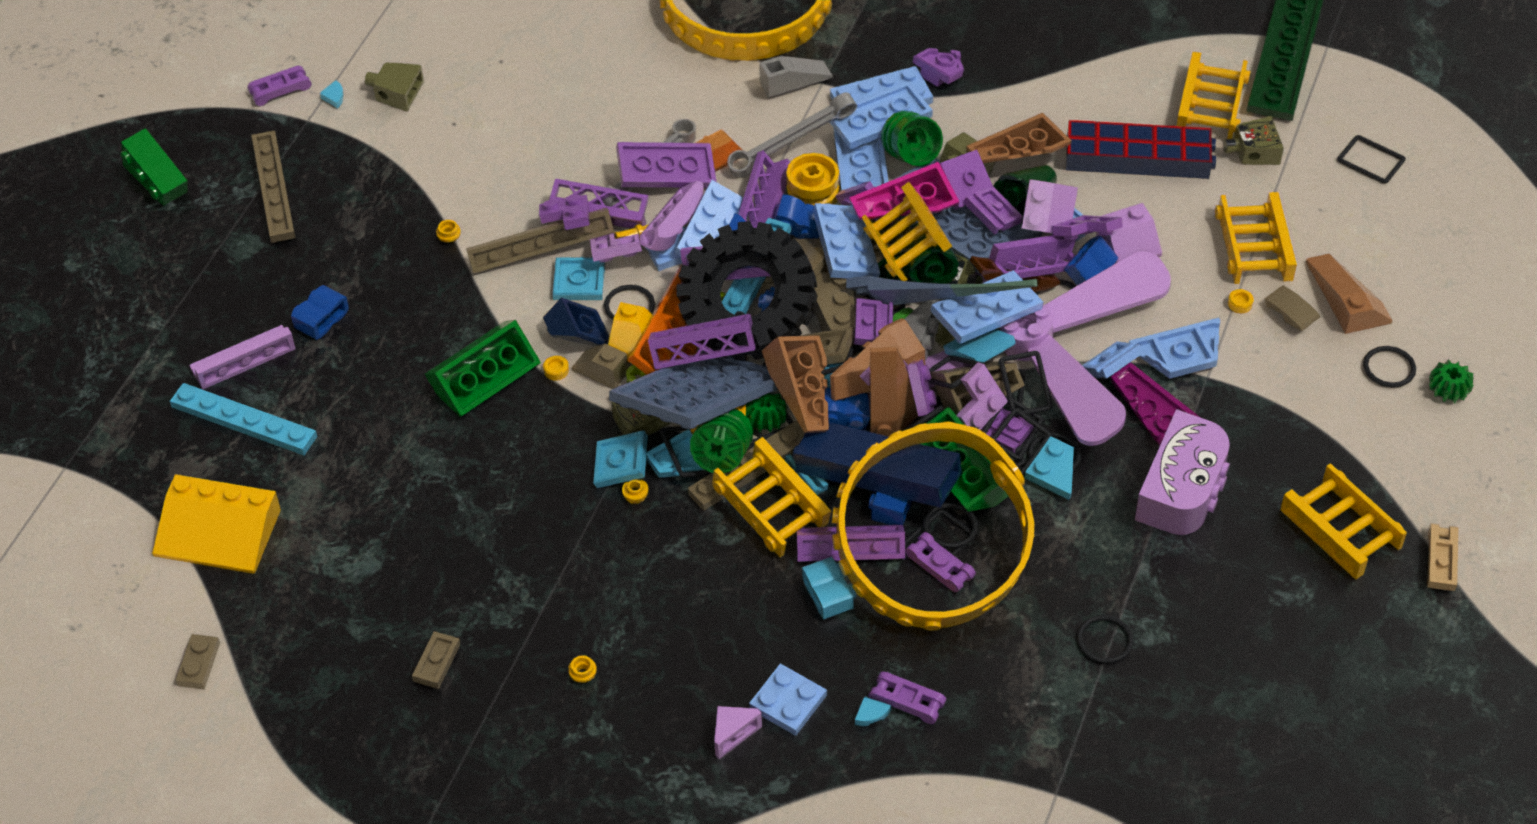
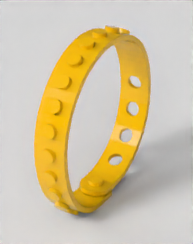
(745, 46)
(1004, 473)

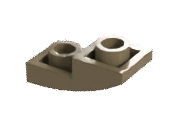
(1293, 308)

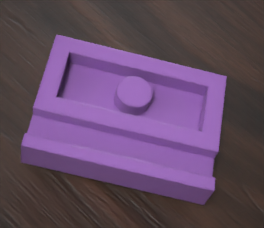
(993, 210)
(870, 318)
(923, 396)
(1014, 432)

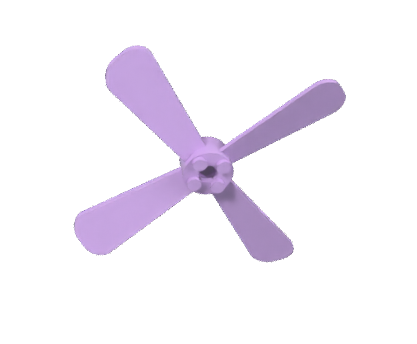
(1082, 399)

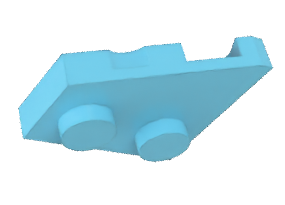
(662, 462)
(1053, 468)

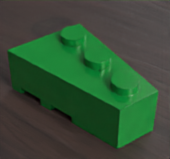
(153, 167)

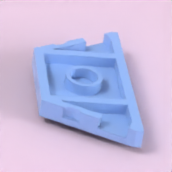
(1182, 349)

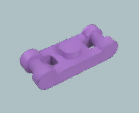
(278, 84)
(940, 562)
(908, 697)

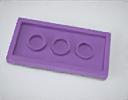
(664, 164)

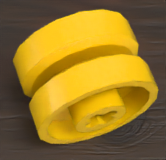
(813, 179)

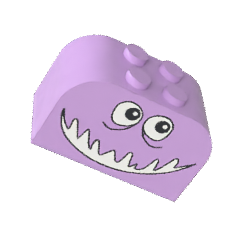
(1184, 475)

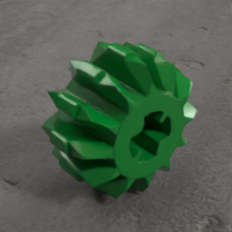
(1451, 381)
(766, 412)

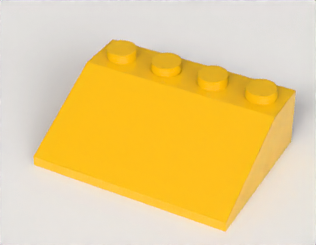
(216, 523)

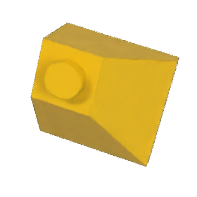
(628, 327)

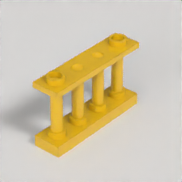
(1194, 84)
(927, 224)
(1276, 227)
(781, 475)
(1336, 542)

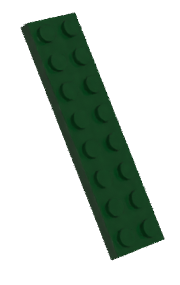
(1284, 58)

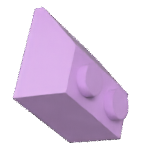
(1048, 205)
(1135, 235)

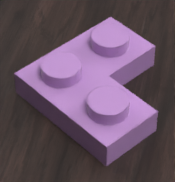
(607, 247)
(986, 397)

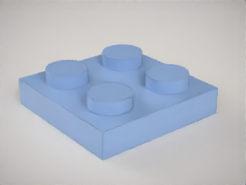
(788, 699)

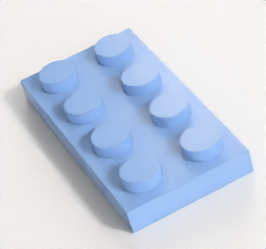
(874, 85)
(873, 112)
(860, 163)
(711, 213)
(845, 242)
(980, 313)

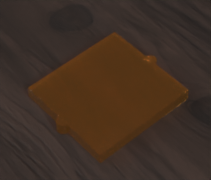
(721, 148)

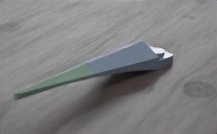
(910, 292)

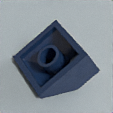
(576, 323)

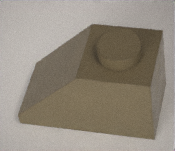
(603, 365)

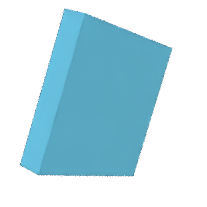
(578, 278)
(981, 347)
(620, 459)

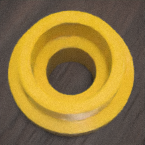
(448, 231)
(635, 496)
(579, 663)

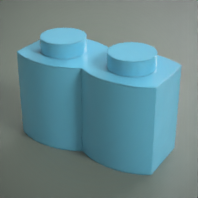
(828, 587)

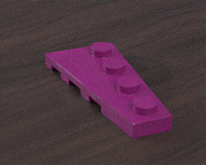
(1148, 400)

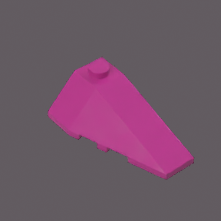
(928, 182)

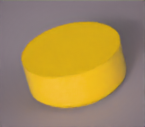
(1240, 301)
(556, 368)

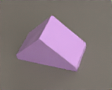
(734, 727)

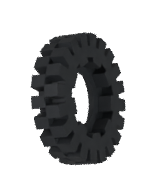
(740, 248)

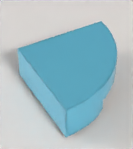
(333, 94)
(871, 712)

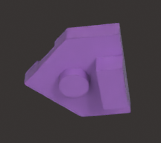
(938, 66)

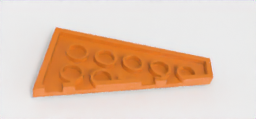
(665, 317)

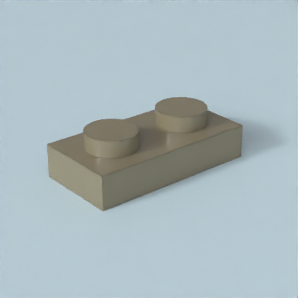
(436, 660)
(197, 661)

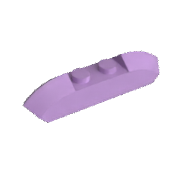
(669, 221)

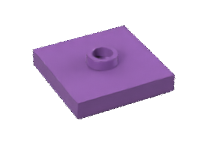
(966, 175)

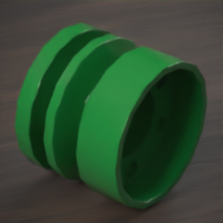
(923, 138)
(722, 441)

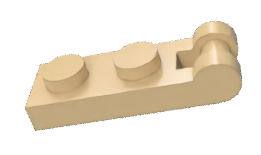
(1442, 557)

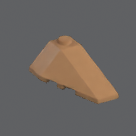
(1025, 139)
(1348, 298)
(796, 370)
(847, 380)
(890, 392)

